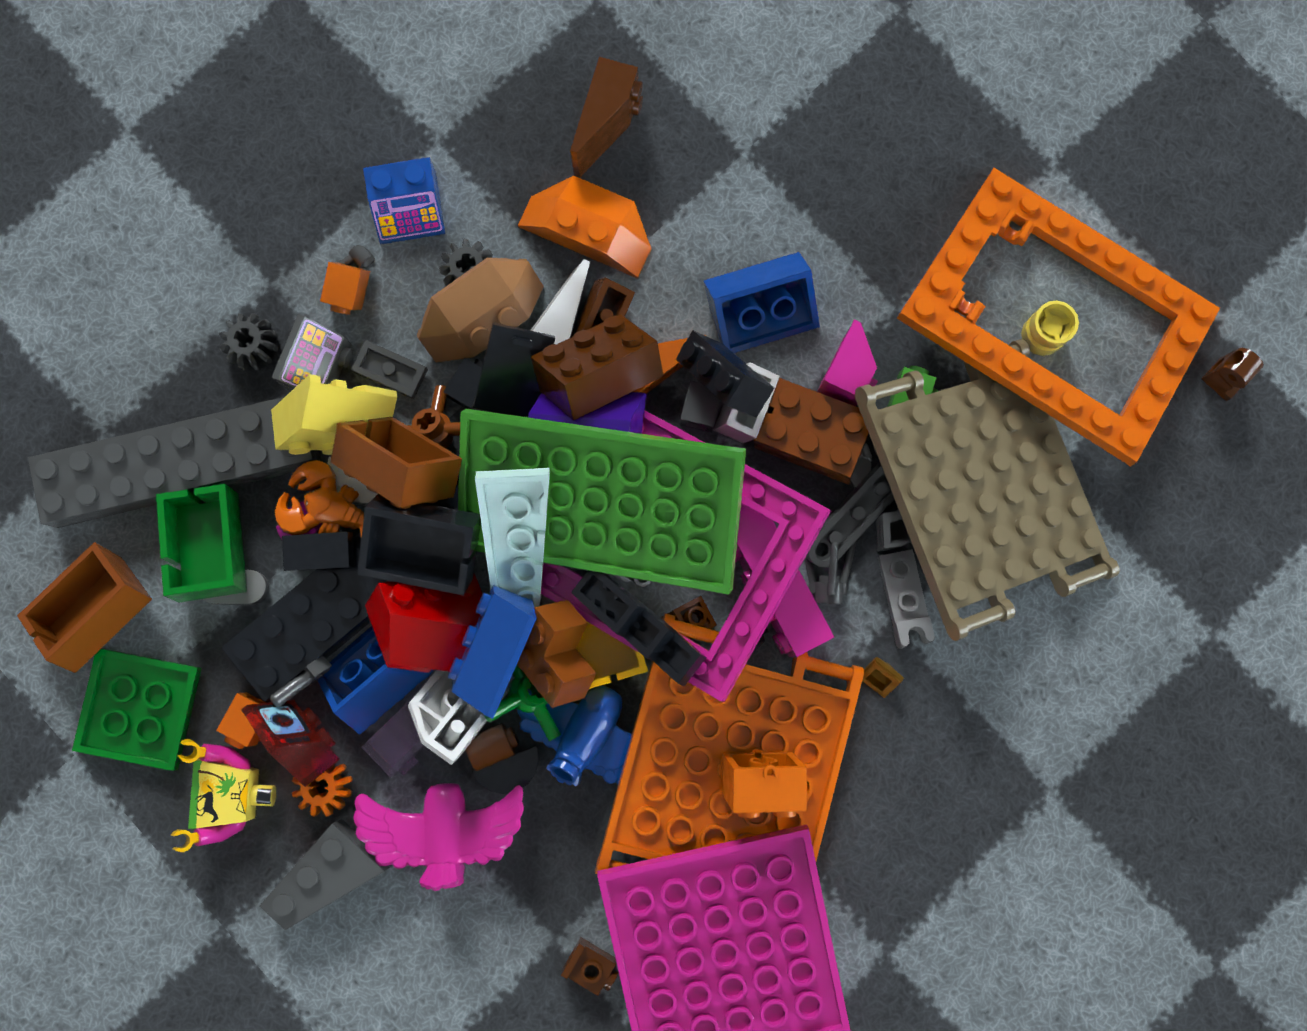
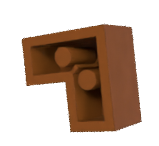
(552, 656)

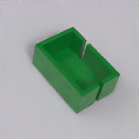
(202, 541)

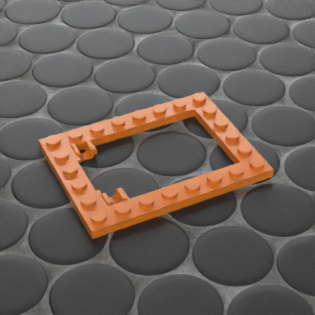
(940, 293)

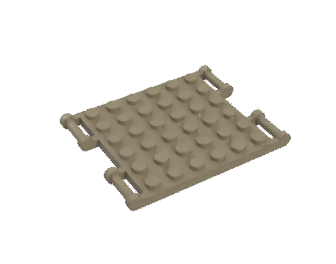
(983, 493)

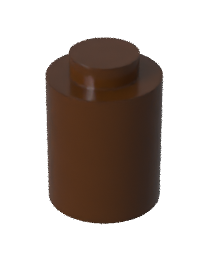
(492, 746)

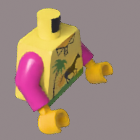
(221, 794)

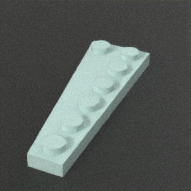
(514, 527)

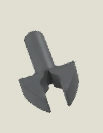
(309, 676)

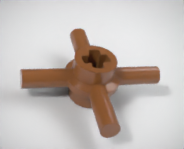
(435, 424)

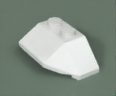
(444, 719)

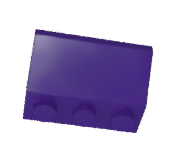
(621, 415)

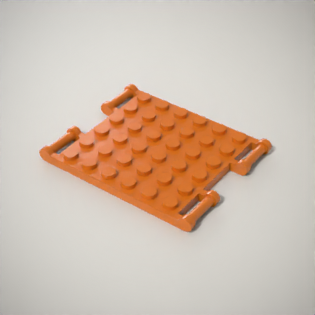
(673, 766)

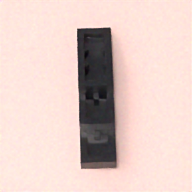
(639, 626)

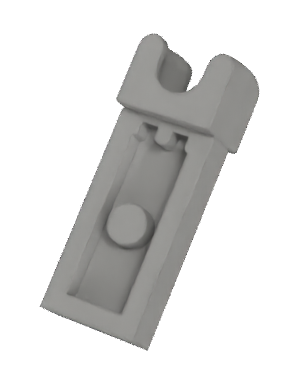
(905, 597)

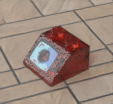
(293, 738)

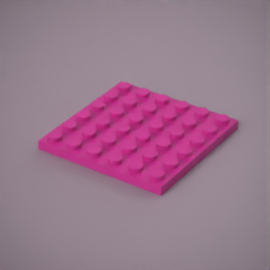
(726, 938)

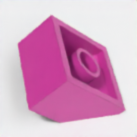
(850, 367)

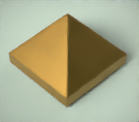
(881, 677)

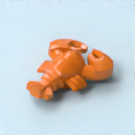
(323, 504)

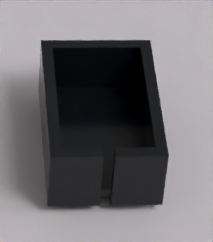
(419, 545)

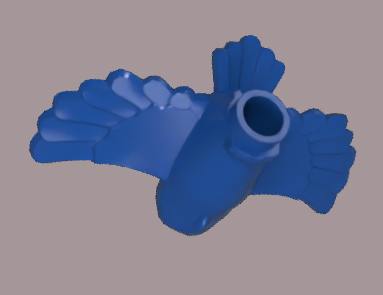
(587, 737)

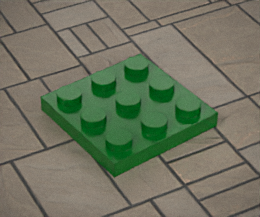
(136, 709)

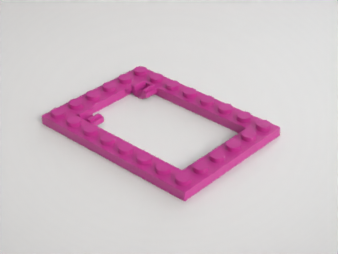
(798, 527)

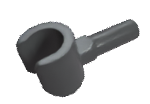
(360, 256)

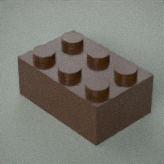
(597, 366)

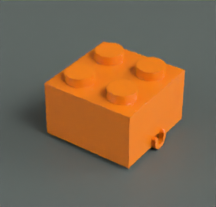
(764, 784)

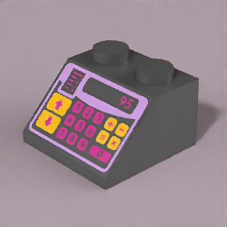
(312, 351)

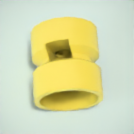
(1050, 327)

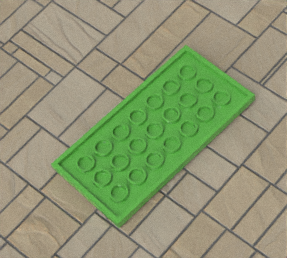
(618, 496)

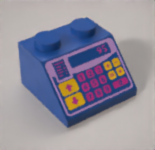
(404, 200)

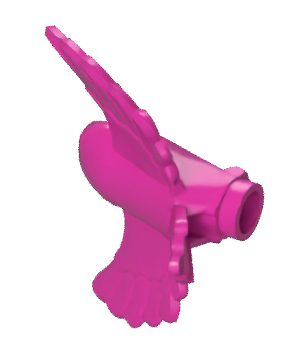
(441, 835)

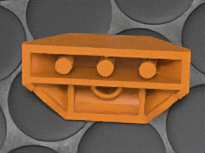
(590, 223)

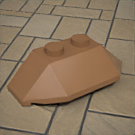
(463, 312)

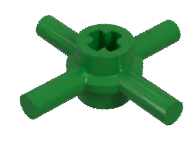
(519, 698)

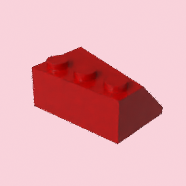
(421, 625)

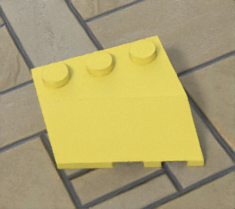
(311, 412)

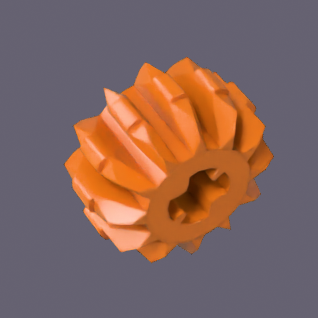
(325, 800)

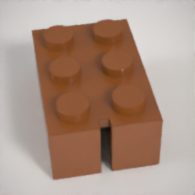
(813, 431)
(395, 461)
(84, 608)

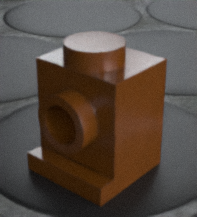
(585, 955)

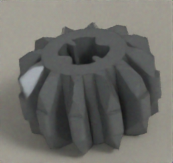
(460, 257)
(243, 330)

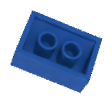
(763, 302)
(492, 649)
(363, 686)

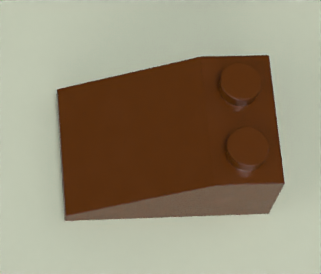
(606, 112)

